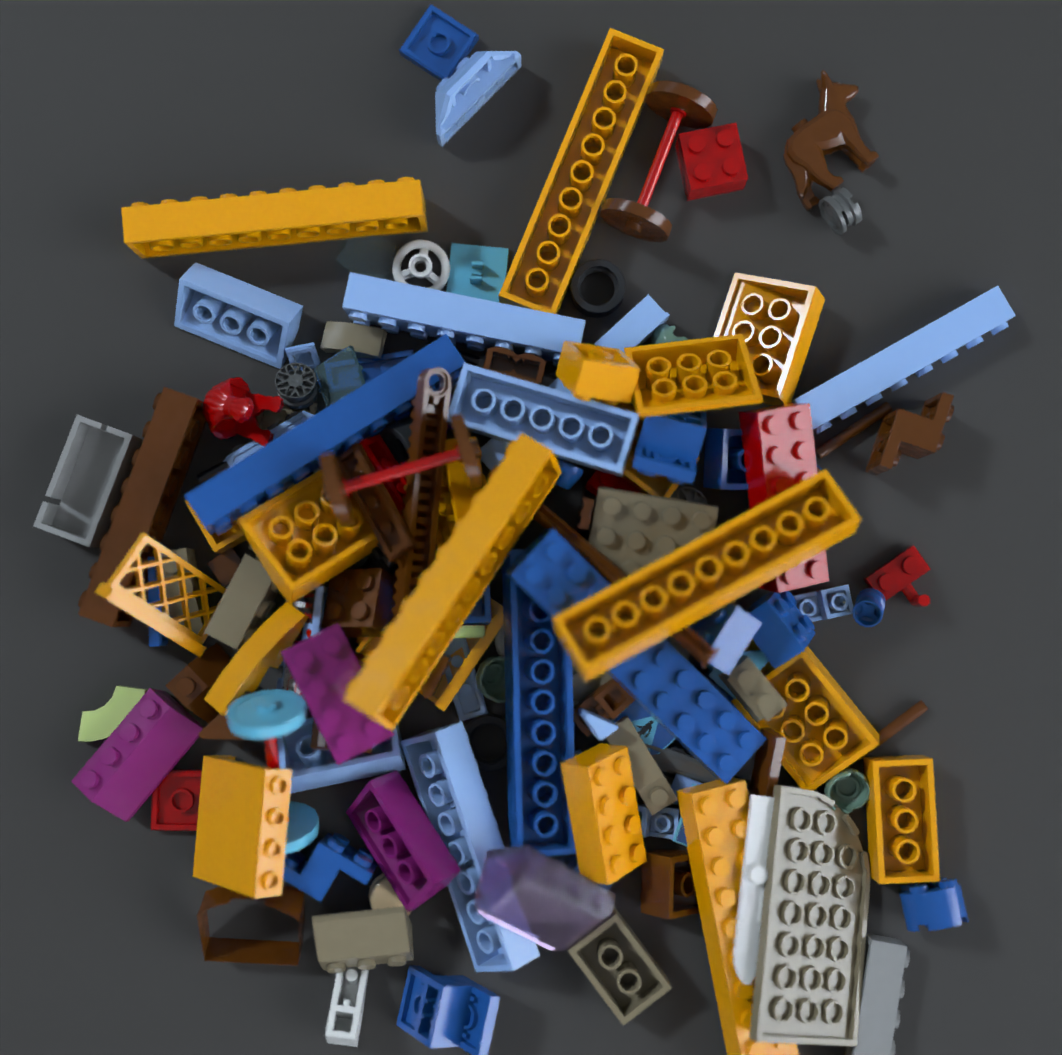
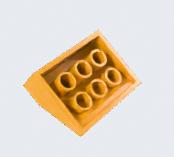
(777, 329)
(693, 375)
(302, 539)
(819, 723)

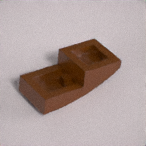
(606, 701)

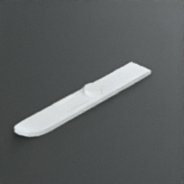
(752, 887)

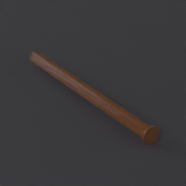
(613, 574)

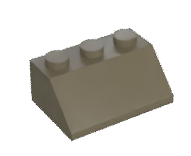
(363, 939)

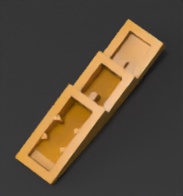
(256, 657)

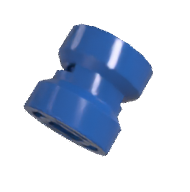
(869, 614)

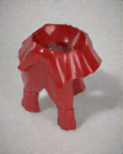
(233, 410)

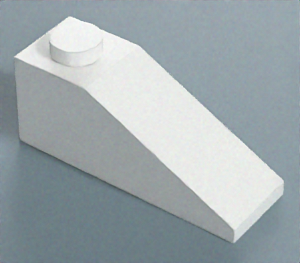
(347, 1007)

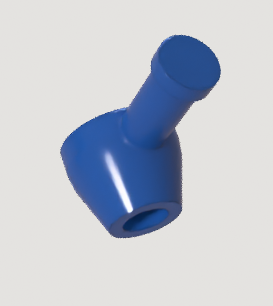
(569, 475)

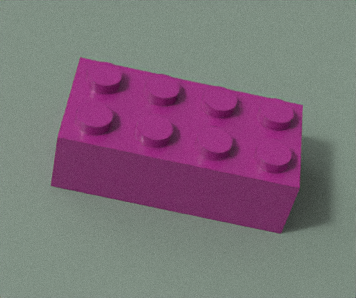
(322, 672)

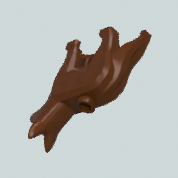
(824, 134)

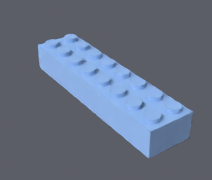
(461, 317)
(461, 814)

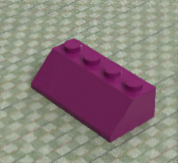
(138, 754)
(402, 840)

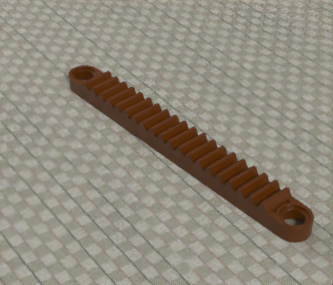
(424, 487)

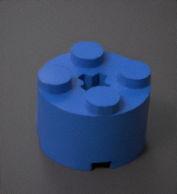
(933, 905)

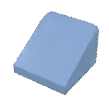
(598, 725)

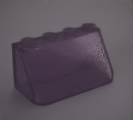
(540, 897)

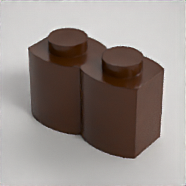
(522, 366)

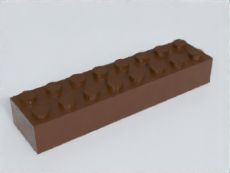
(146, 498)

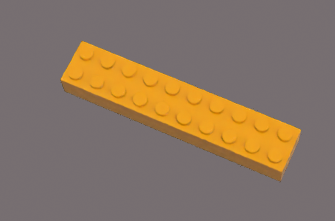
(581, 173)
(274, 218)
(705, 575)
(454, 582)
(715, 836)

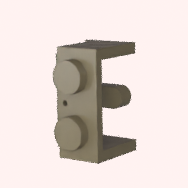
(753, 690)

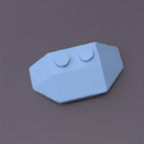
(471, 88)

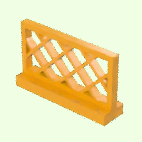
(147, 612)

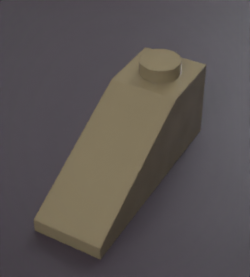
(192, 584)
(645, 771)

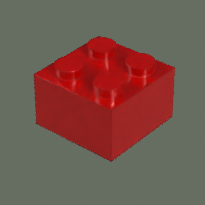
(711, 161)

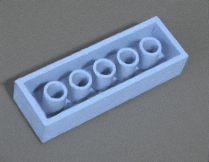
(573, 428)

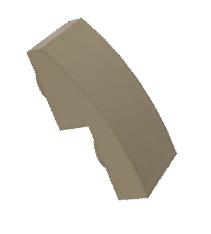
(365, 339)

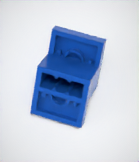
(670, 445)
(324, 865)
(448, 1011)

